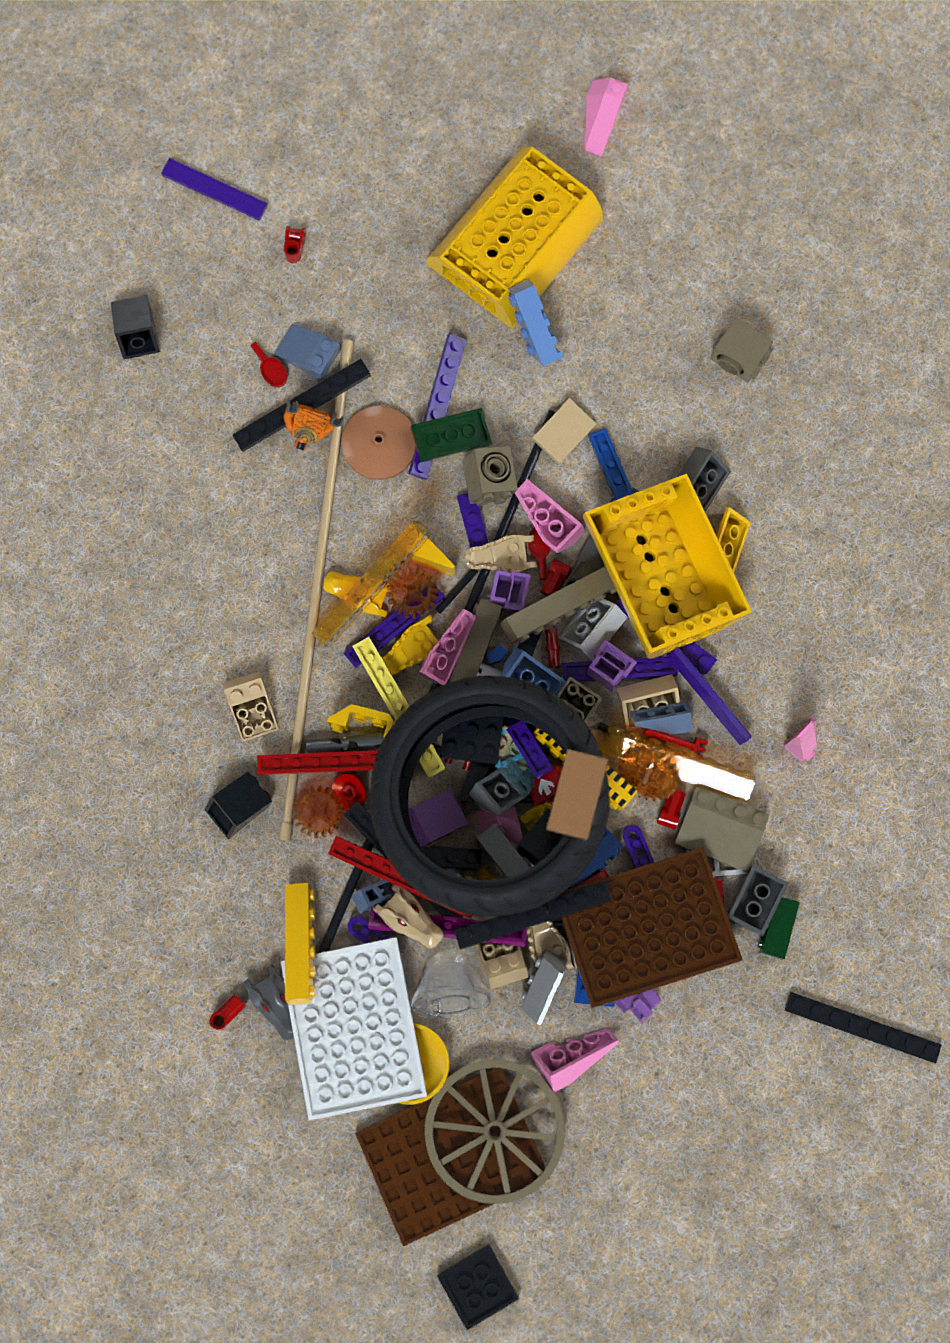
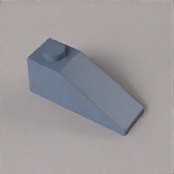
(667, 718)
(372, 895)

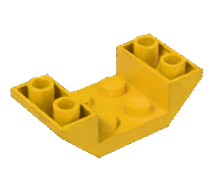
(341, 720)

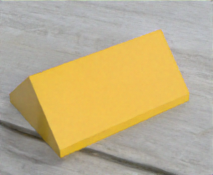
(732, 535)

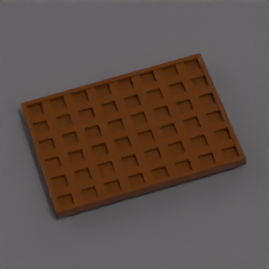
(406, 1177)

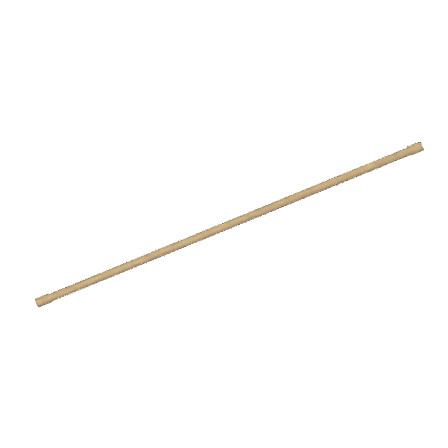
(286, 824)

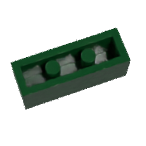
(779, 930)

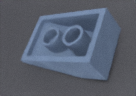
(308, 351)

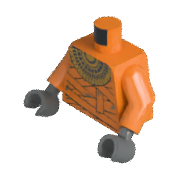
(308, 423)

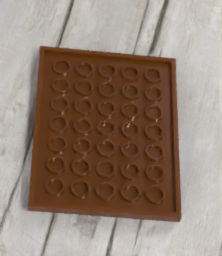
(655, 932)

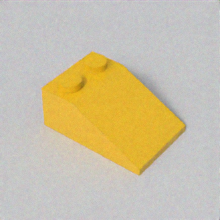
(433, 558)

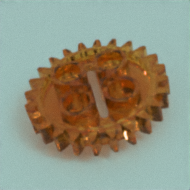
(662, 779)

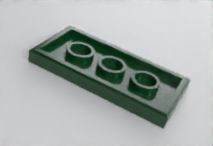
(451, 435)

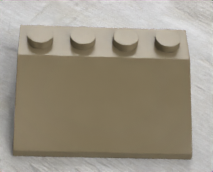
(723, 828)

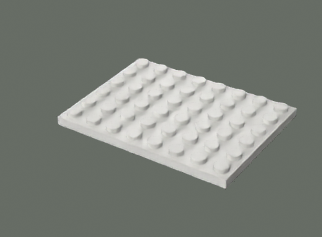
(358, 1033)

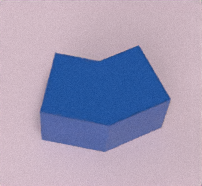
(496, 655)

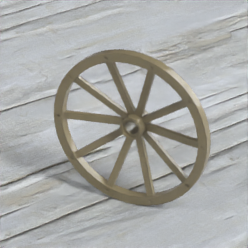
(542, 1175)

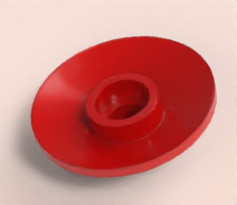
(342, 786)

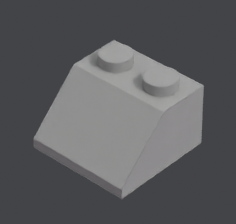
(495, 793)

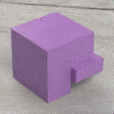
(510, 590)
(610, 666)
(640, 1004)

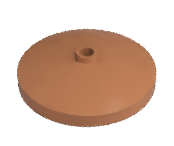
(383, 458)

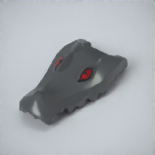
(269, 999)

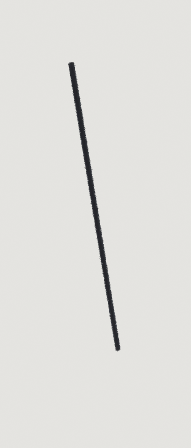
(473, 598)

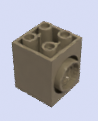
(742, 350)
(489, 475)
(580, 699)

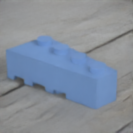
(533, 323)

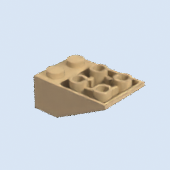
(250, 706)
(502, 963)

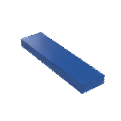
(610, 464)

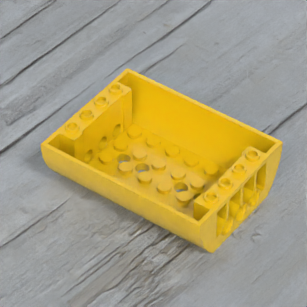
(537, 242)
(684, 561)

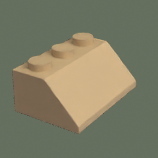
(646, 695)

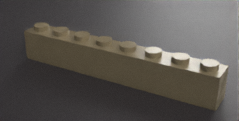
(557, 605)
(476, 644)

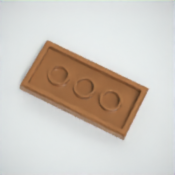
(577, 794)

